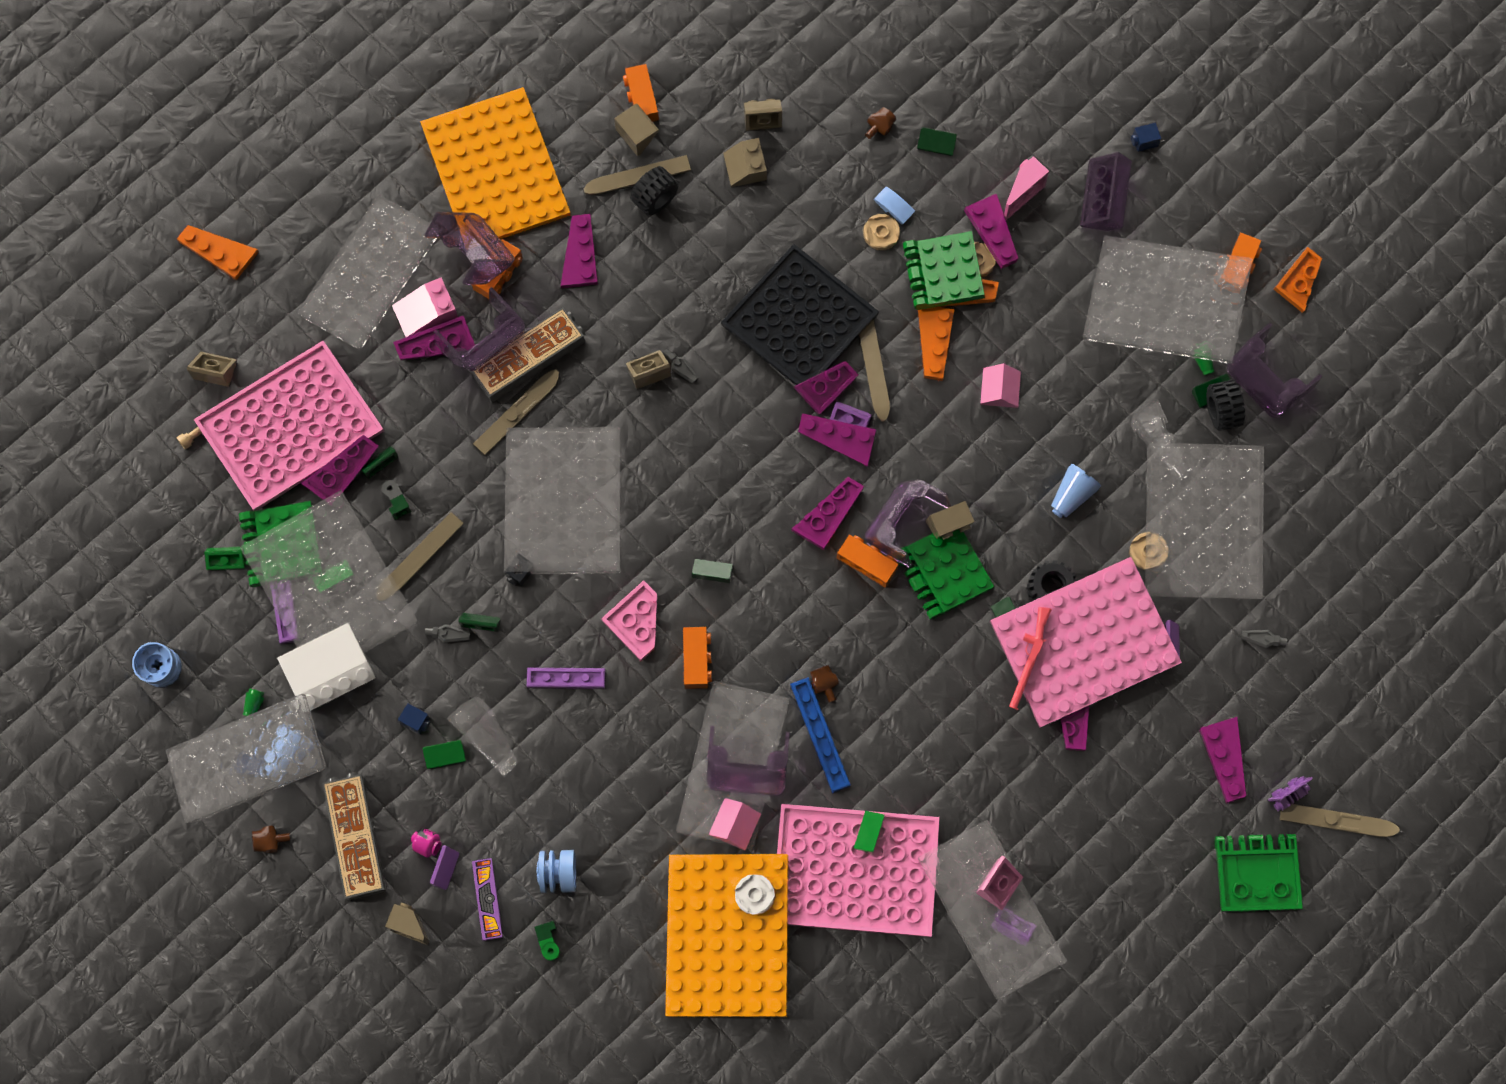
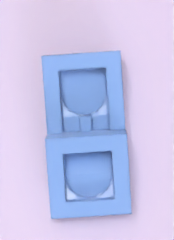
(894, 204)

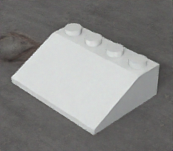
(327, 666)

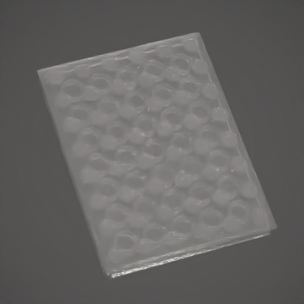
(1168, 299)
(562, 500)
(1204, 520)
(328, 574)

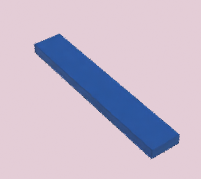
(820, 735)

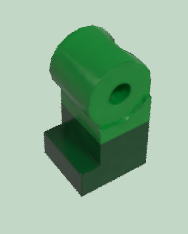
(546, 941)

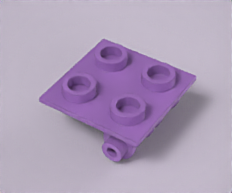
(1297, 788)

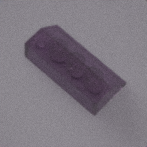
(1106, 192)

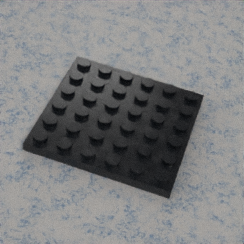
(799, 317)

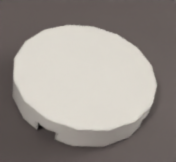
(754, 894)

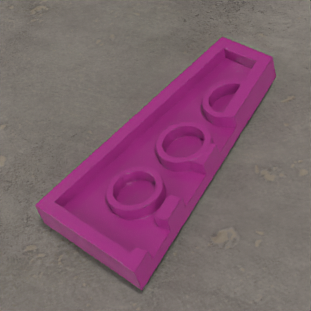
(992, 227)
(580, 256)
(845, 438)
(1075, 729)
(1224, 751)

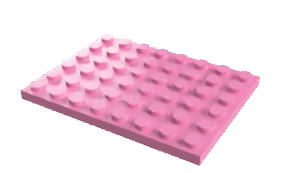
(287, 425)
(1097, 642)
(850, 888)

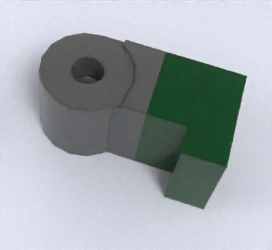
(393, 493)

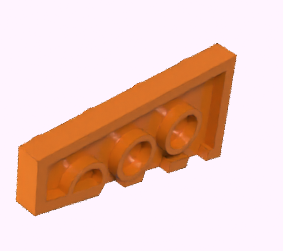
(219, 251)
(934, 336)

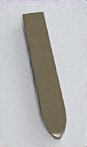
(630, 177)
(875, 372)
(517, 412)
(426, 549)
(1339, 821)

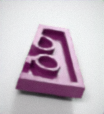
(826, 386)

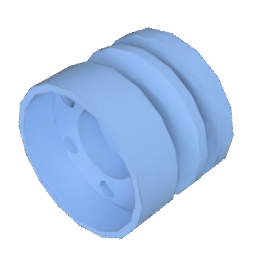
(147, 660)
(557, 871)

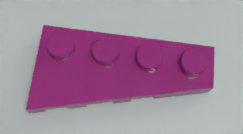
(423, 344)
(341, 469)
(826, 518)

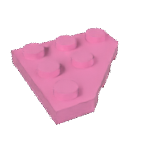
(635, 620)

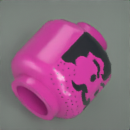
(426, 843)

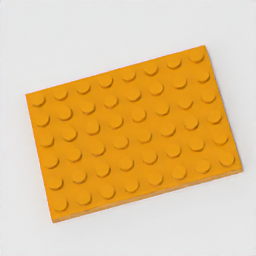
(497, 164)
(716, 952)

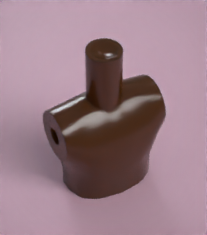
(880, 122)
(823, 681)
(267, 840)

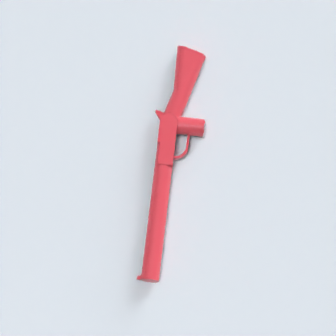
(1037, 641)

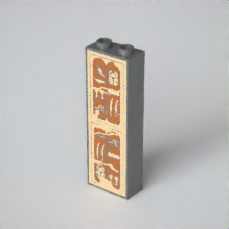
(529, 354)
(354, 837)

